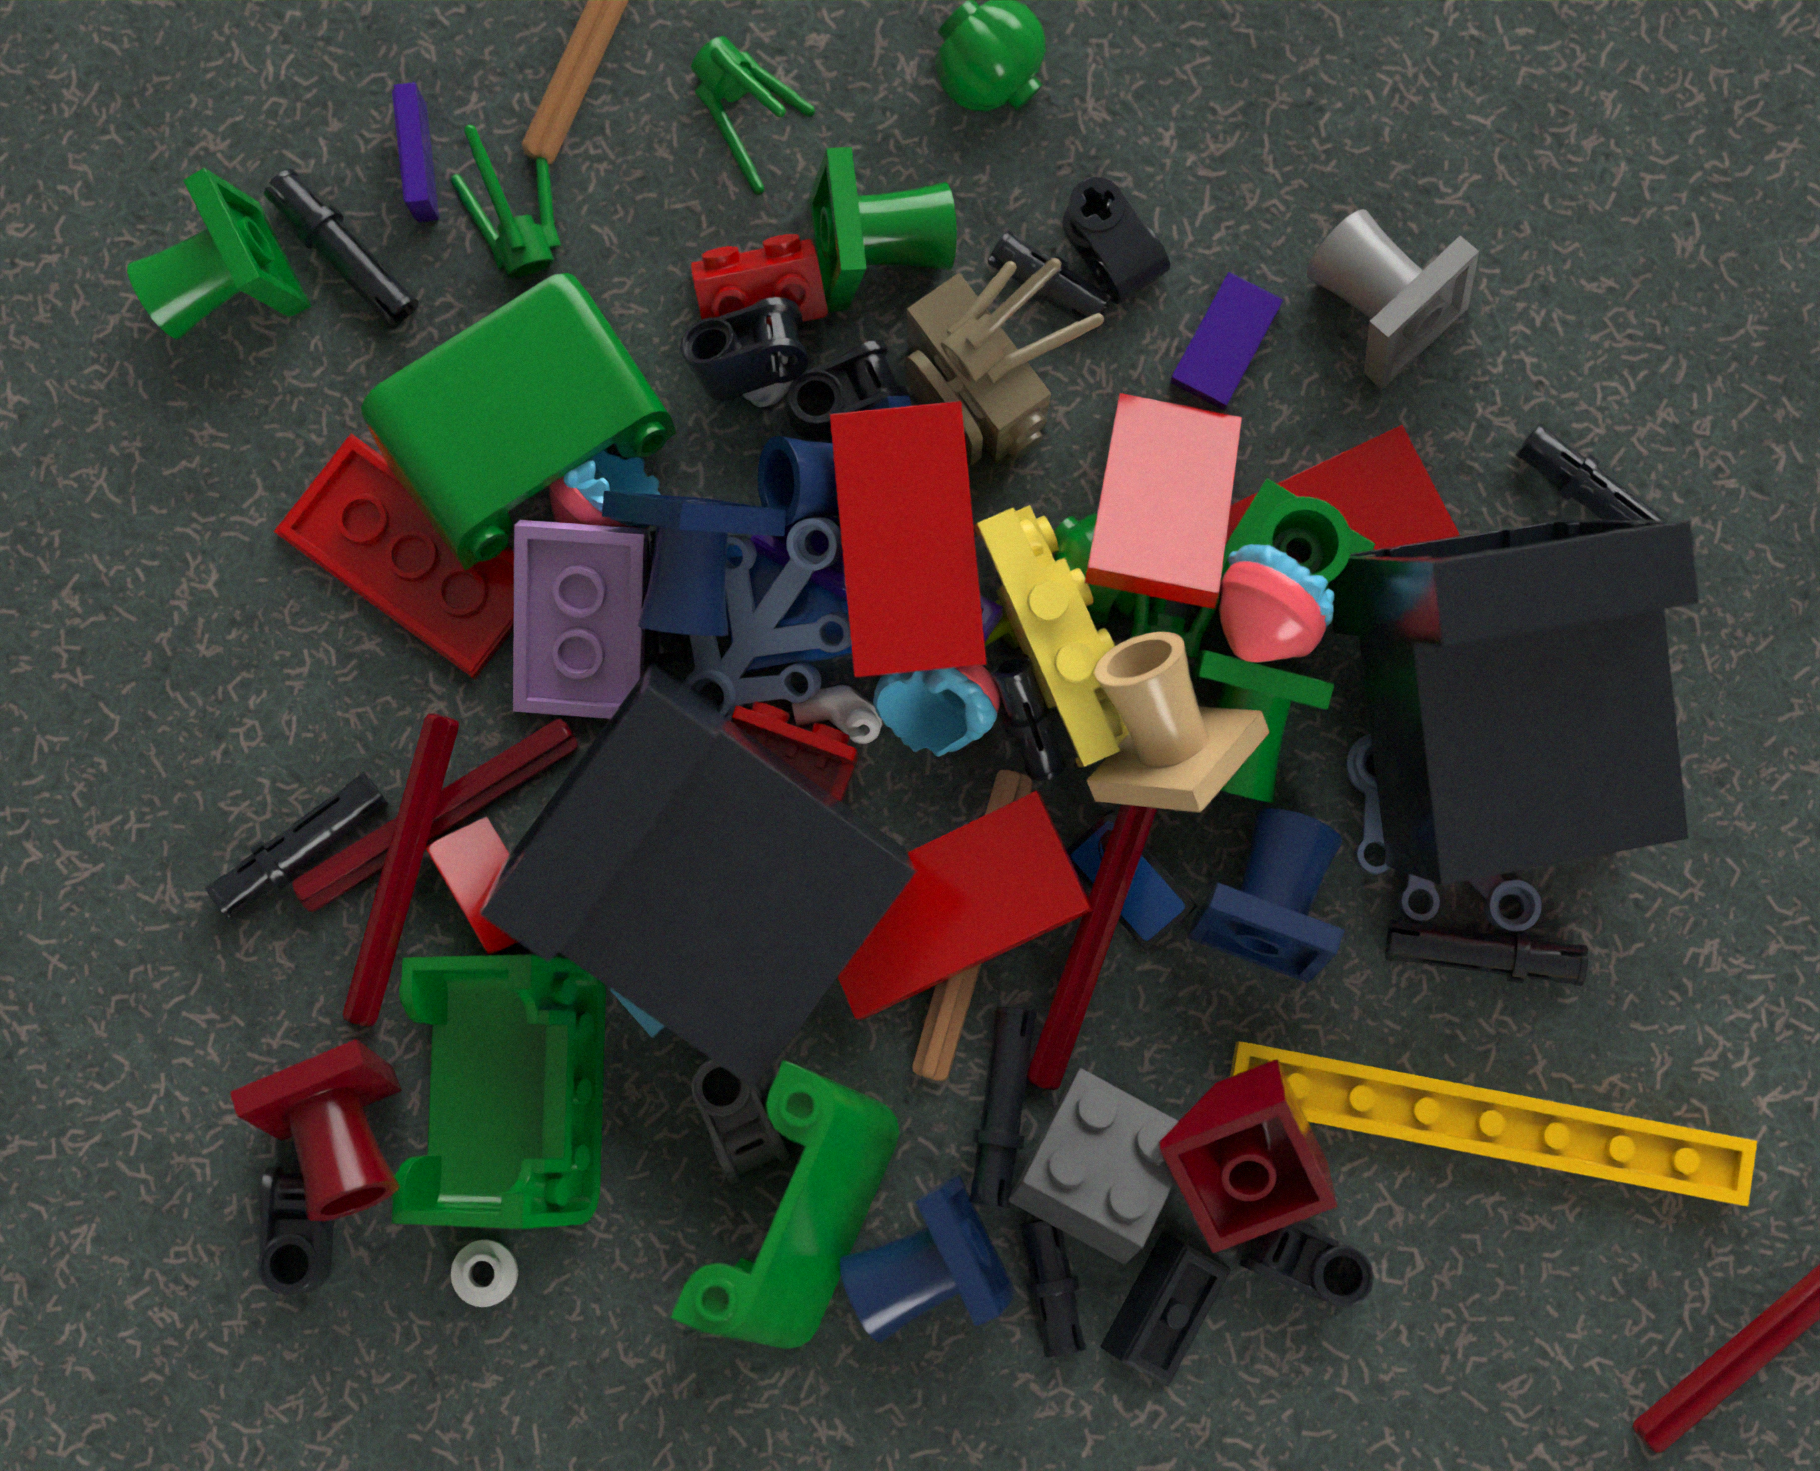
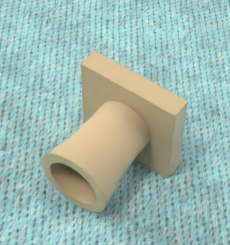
(1174, 749)

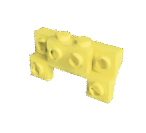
(1054, 628)

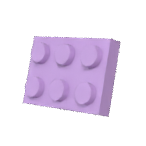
(577, 617)

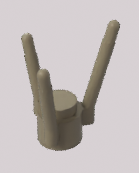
(978, 342)

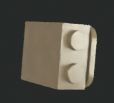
(997, 415)

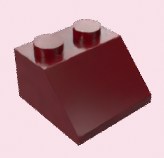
(1248, 1158)

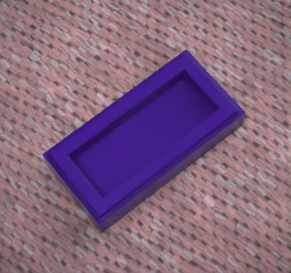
(415, 152)
(1226, 341)

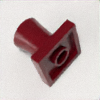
(324, 1113)

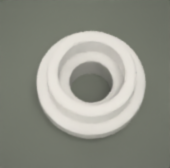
(504, 1267)

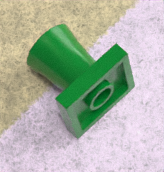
(877, 229)
(209, 268)
(1299, 525)
(1265, 690)

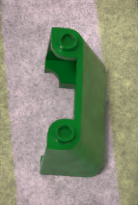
(511, 413)
(508, 1092)
(817, 1223)

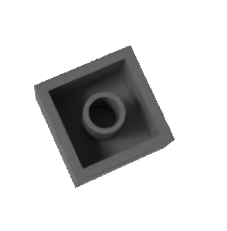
(1099, 1168)

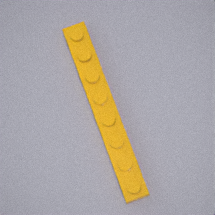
(1513, 1126)

